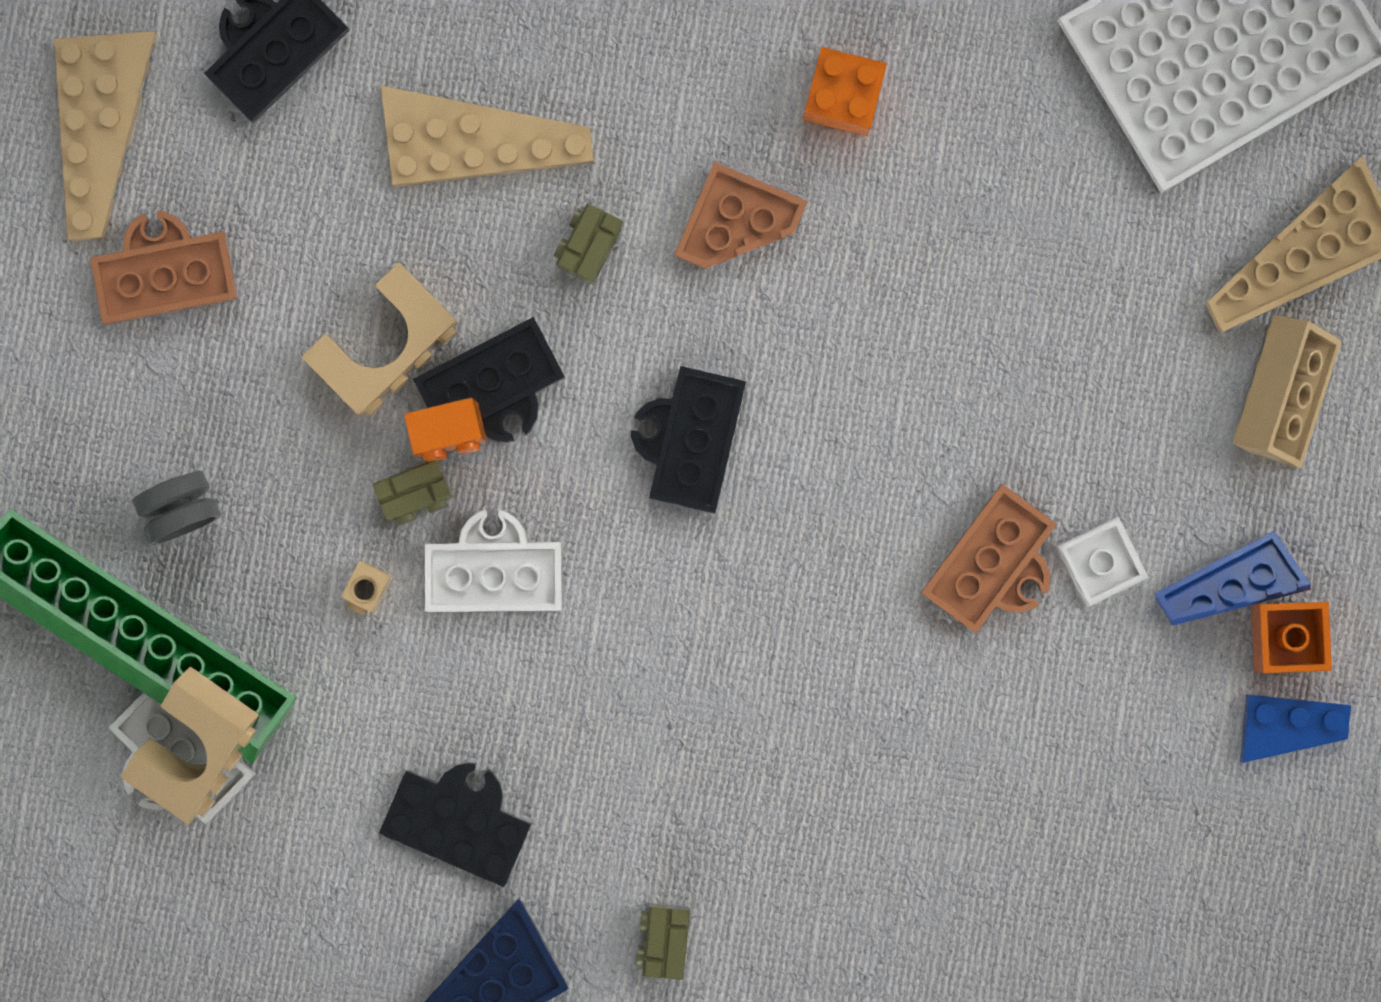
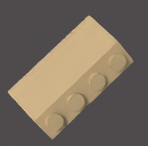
(1287, 390)

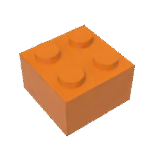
(844, 91)
(446, 429)
(1291, 637)

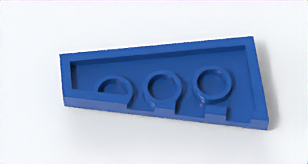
(1241, 579)

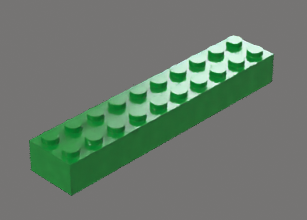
(124, 627)

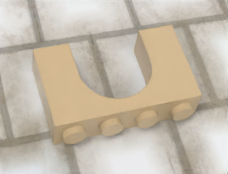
(365, 387)
(222, 726)

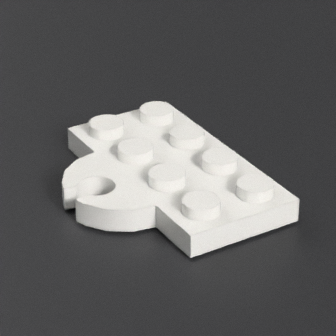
(493, 570)
(148, 720)

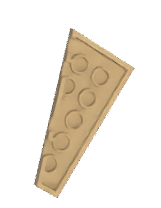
(97, 112)
(456, 140)
(1317, 247)

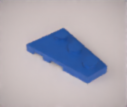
(1289, 725)

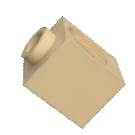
(380, 581)

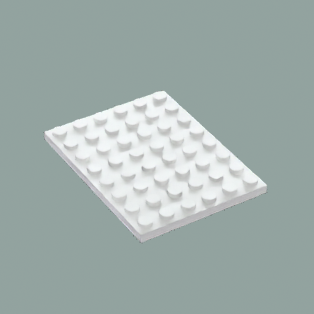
(1216, 73)

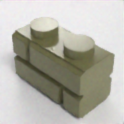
(589, 243)
(412, 492)
(665, 941)

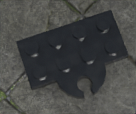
(271, 50)
(499, 376)
(691, 438)
(457, 822)

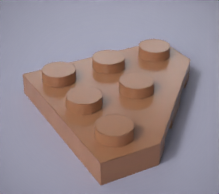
(736, 218)

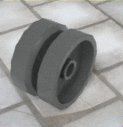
(174, 503)

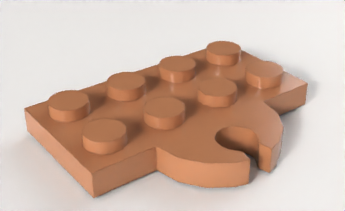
(162, 272)
(993, 562)

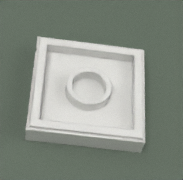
(1102, 562)

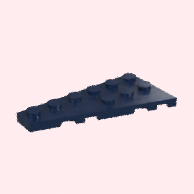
(505, 966)

